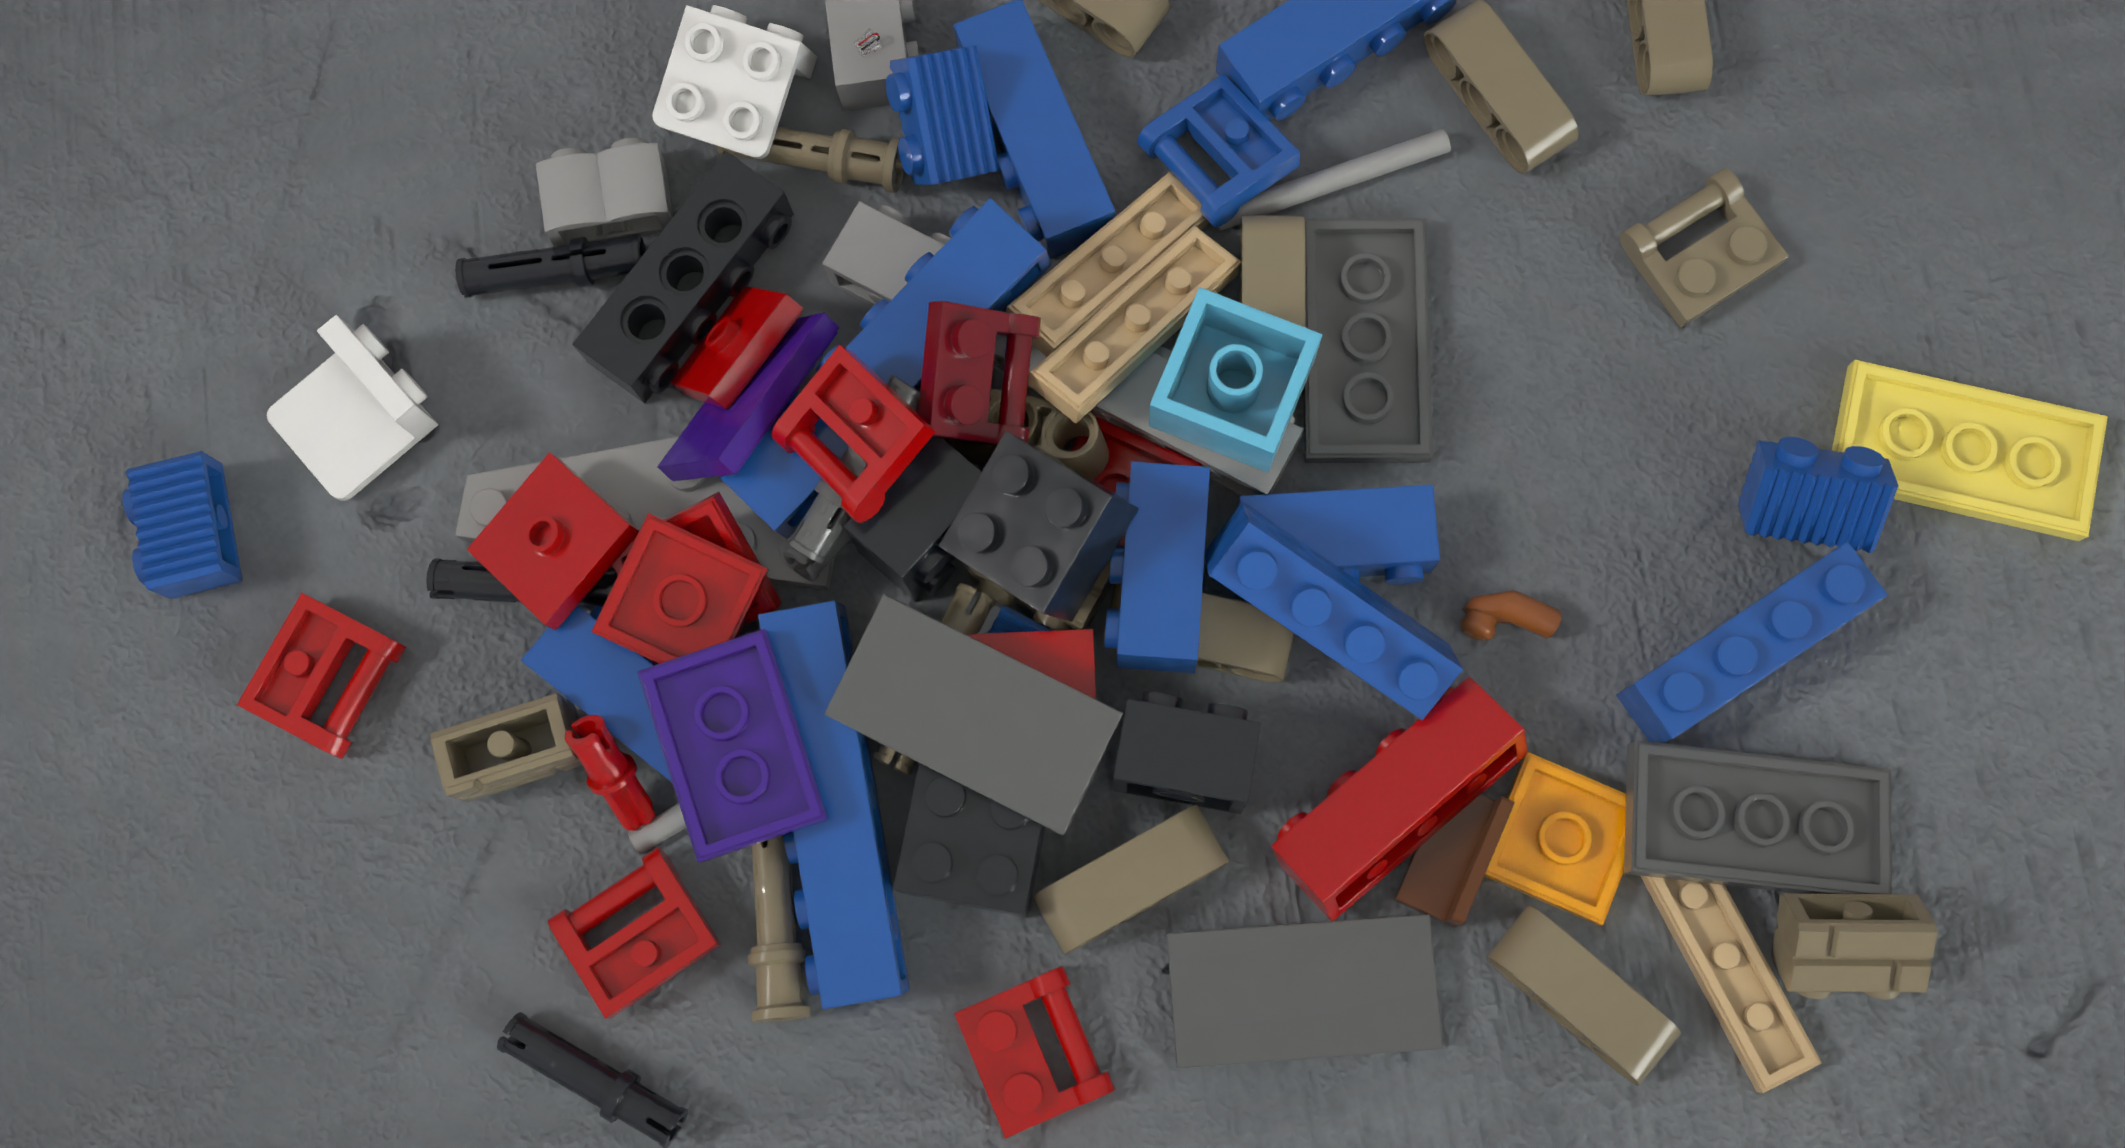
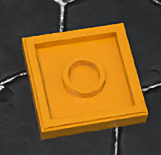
(1562, 840)

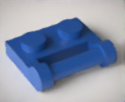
(1234, 137)

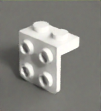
(730, 80)
(351, 412)

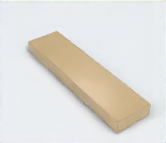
(1108, 261)
(1132, 325)
(1735, 980)

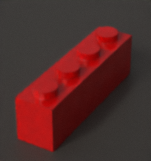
(1399, 797)

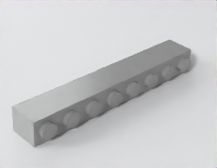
(872, 265)

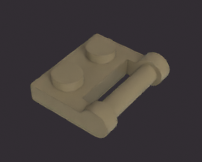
(1713, 265)

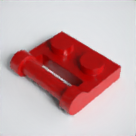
(866, 418)
(304, 665)
(643, 951)
(1014, 1062)

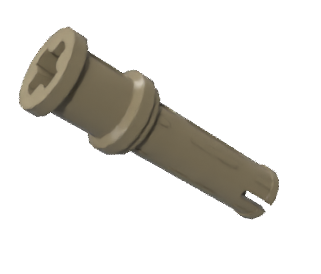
(845, 156)
(777, 953)

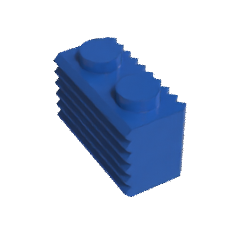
(942, 116)
(1817, 494)
(182, 525)

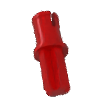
(610, 772)

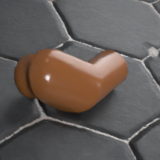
(1508, 607)

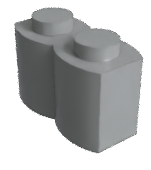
(604, 192)

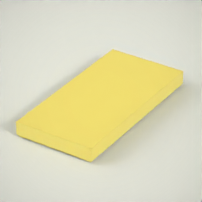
(1976, 448)

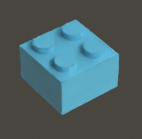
(1233, 379)

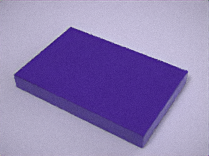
(723, 439)
(732, 745)

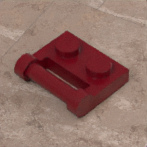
(960, 371)

